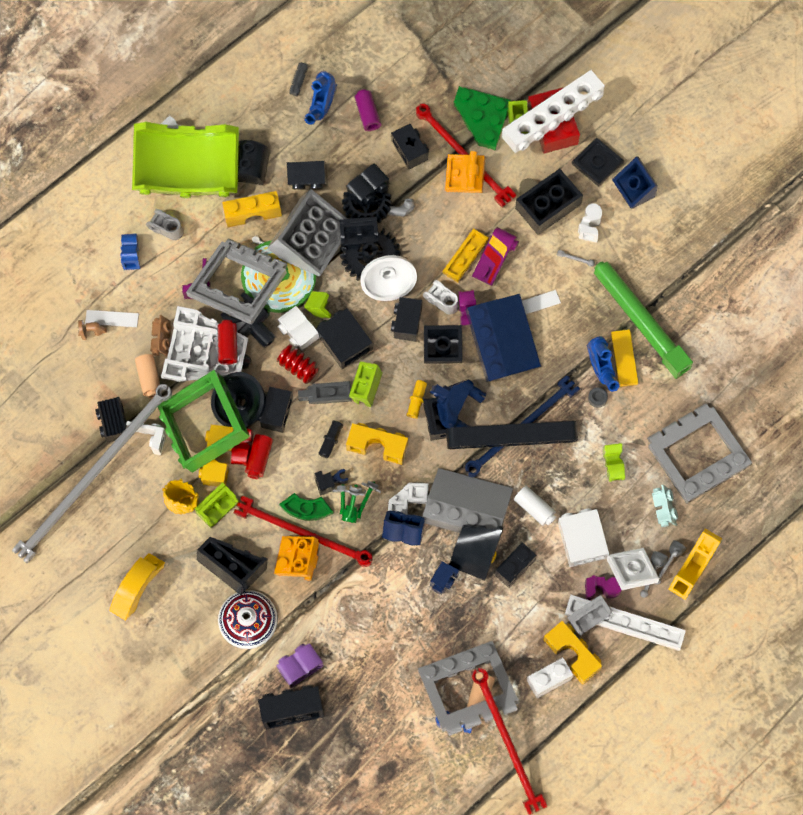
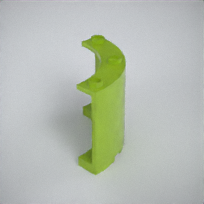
(185, 160)

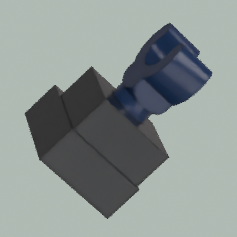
(326, 482)

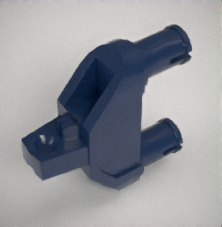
(452, 399)

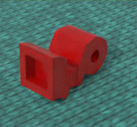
(241, 452)

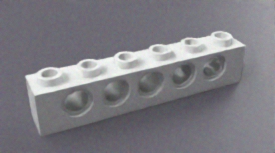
(586, 83)

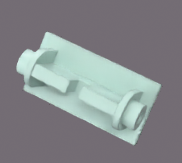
(668, 513)

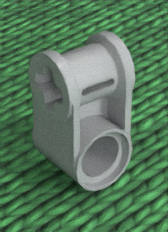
(162, 223)

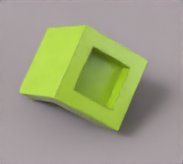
(316, 304)

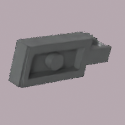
(326, 393)

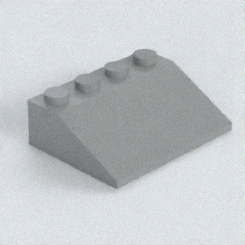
(309, 234)
(465, 501)

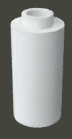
(535, 506)

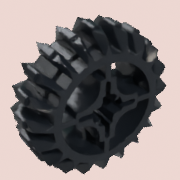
(381, 204)

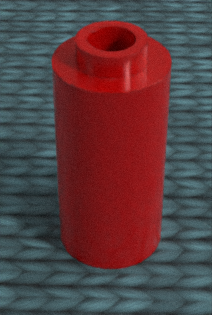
(227, 342)
(258, 456)

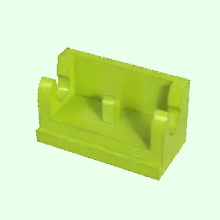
(366, 383)
(216, 505)

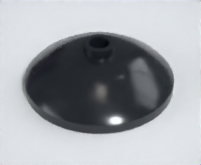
(241, 387)

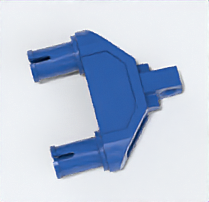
(324, 91)
(601, 362)

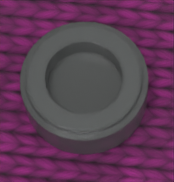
(597, 397)

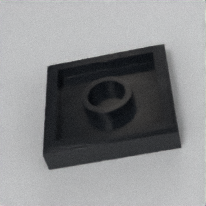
(597, 162)

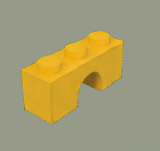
(240, 209)
(362, 437)
(214, 472)
(562, 638)

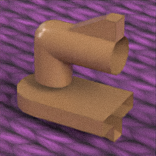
(92, 326)

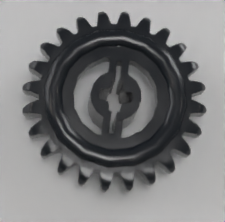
(352, 256)

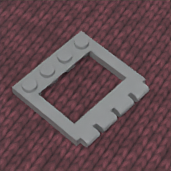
(229, 304)
(711, 475)
(467, 661)

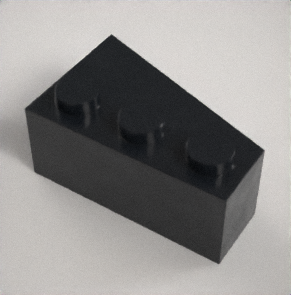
(231, 565)

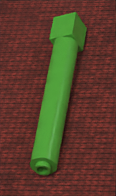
(673, 356)

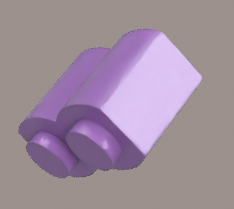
(299, 665)

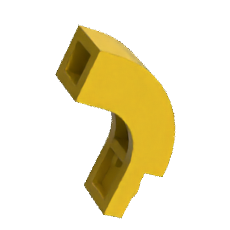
(695, 564)
(134, 584)

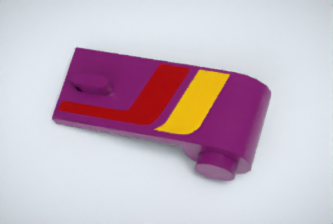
(494, 255)

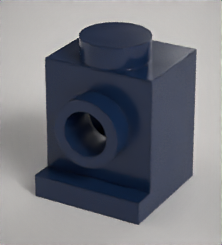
(443, 578)

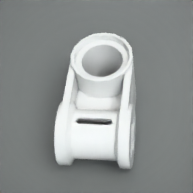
(439, 295)

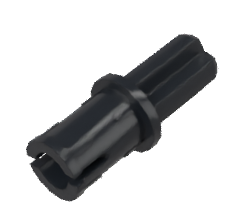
(330, 439)

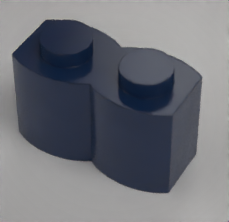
(403, 528)

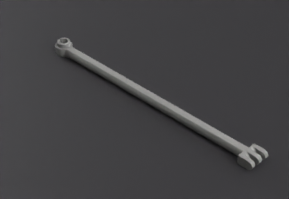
(27, 548)

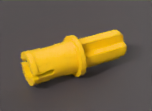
(416, 399)

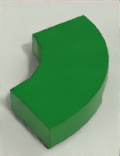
(306, 509)

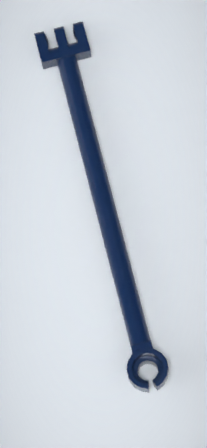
(565, 389)

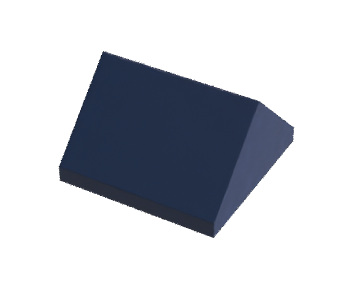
(635, 183)

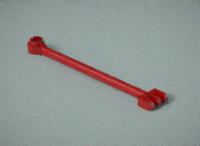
(501, 193)
(248, 509)
(532, 799)

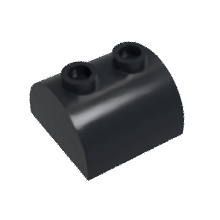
(252, 162)
(442, 344)

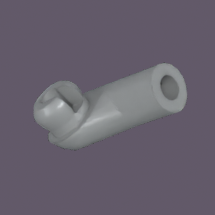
(403, 210)

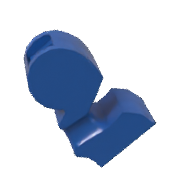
(129, 250)

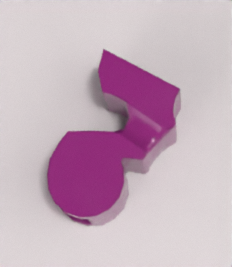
(466, 299)
(609, 588)

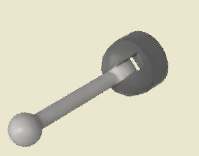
(676, 550)
(658, 560)

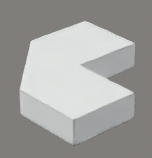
(411, 493)

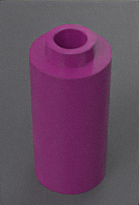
(367, 110)

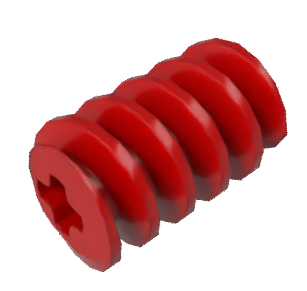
(297, 364)

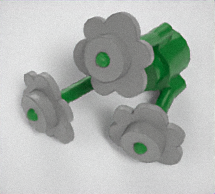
(350, 513)

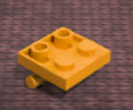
(465, 173)
(297, 557)

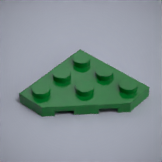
(482, 115)

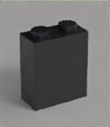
(344, 338)

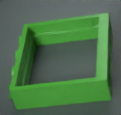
(186, 396)

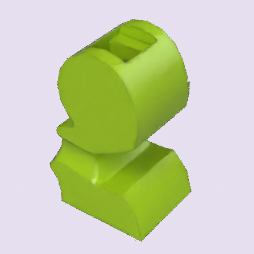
(614, 464)

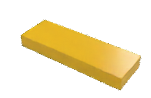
(465, 255)
(624, 358)

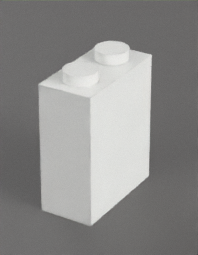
(583, 537)

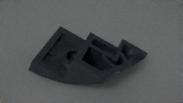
(475, 550)

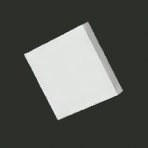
(632, 568)

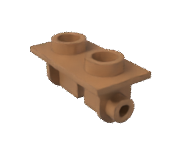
(161, 328)

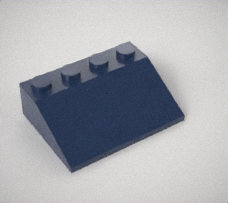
(502, 337)

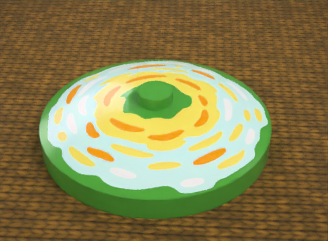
(291, 291)

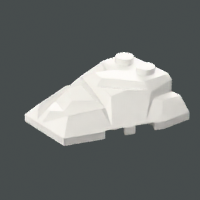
(195, 348)

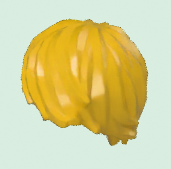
(180, 497)

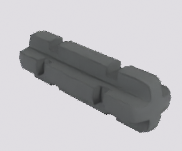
(298, 79)

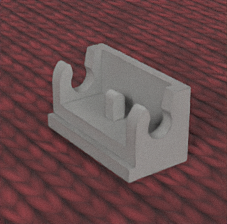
(590, 615)

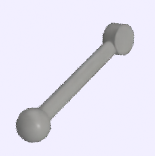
(562, 254)

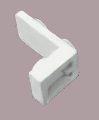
(156, 441)

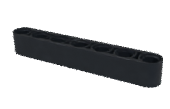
(511, 435)

